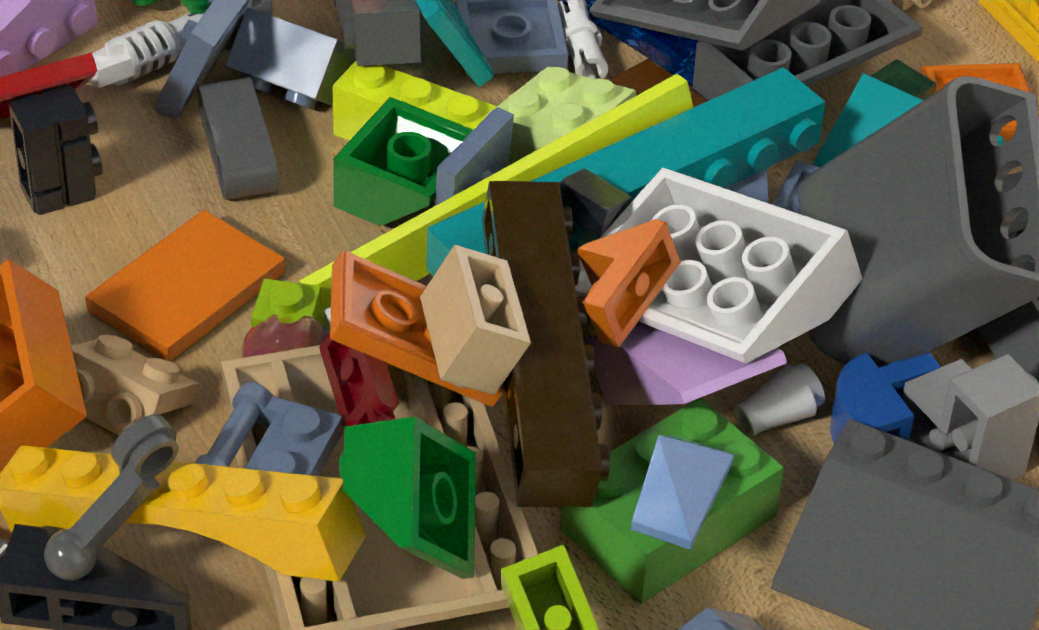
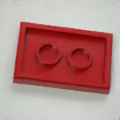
(72, 71)

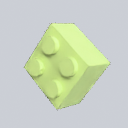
(556, 105)

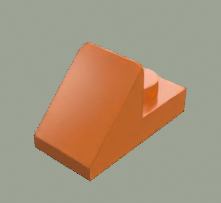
(626, 277)

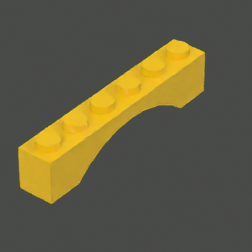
(280, 518)

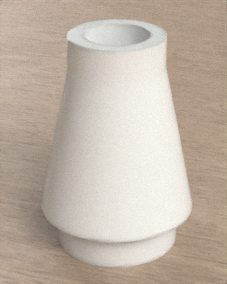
(782, 399)

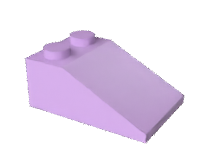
(666, 369)

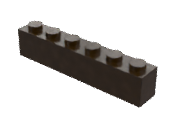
(548, 391)

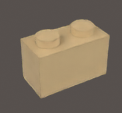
(474, 320)

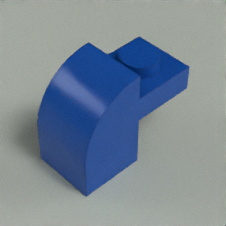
(875, 394)

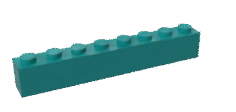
(711, 142)

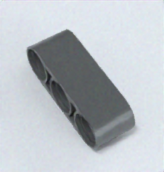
(237, 138)

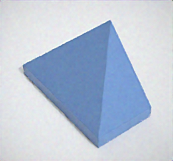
(679, 489)

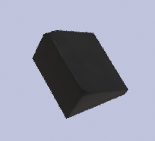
(592, 200)

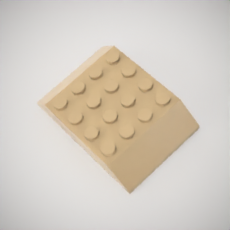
(383, 582)

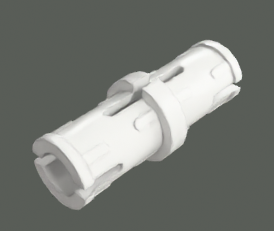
(582, 39)

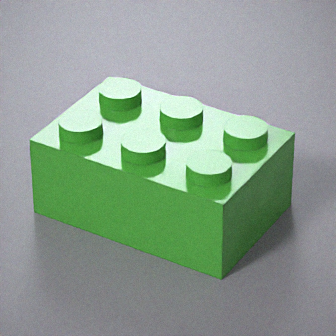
(650, 564)

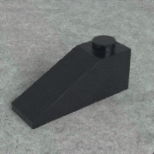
(107, 598)

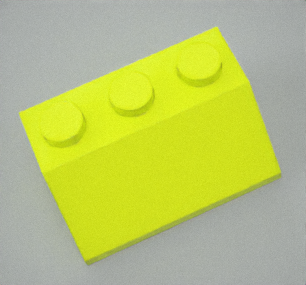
(367, 87)

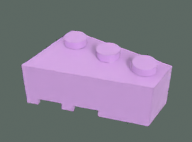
(39, 28)

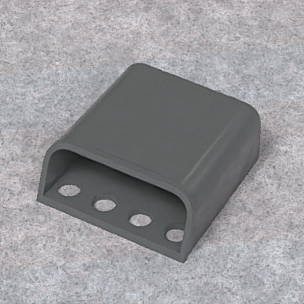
(932, 222)

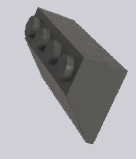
(809, 47)

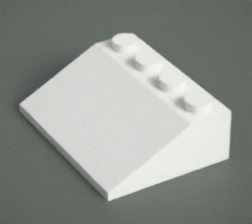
(745, 268)

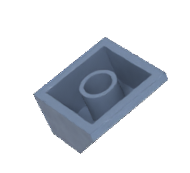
(289, 57)

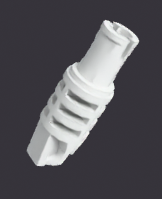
(140, 51)

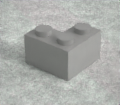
(977, 414)

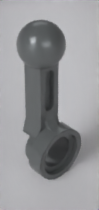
(141, 454)

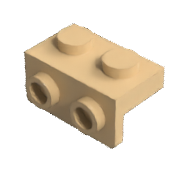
(125, 385)

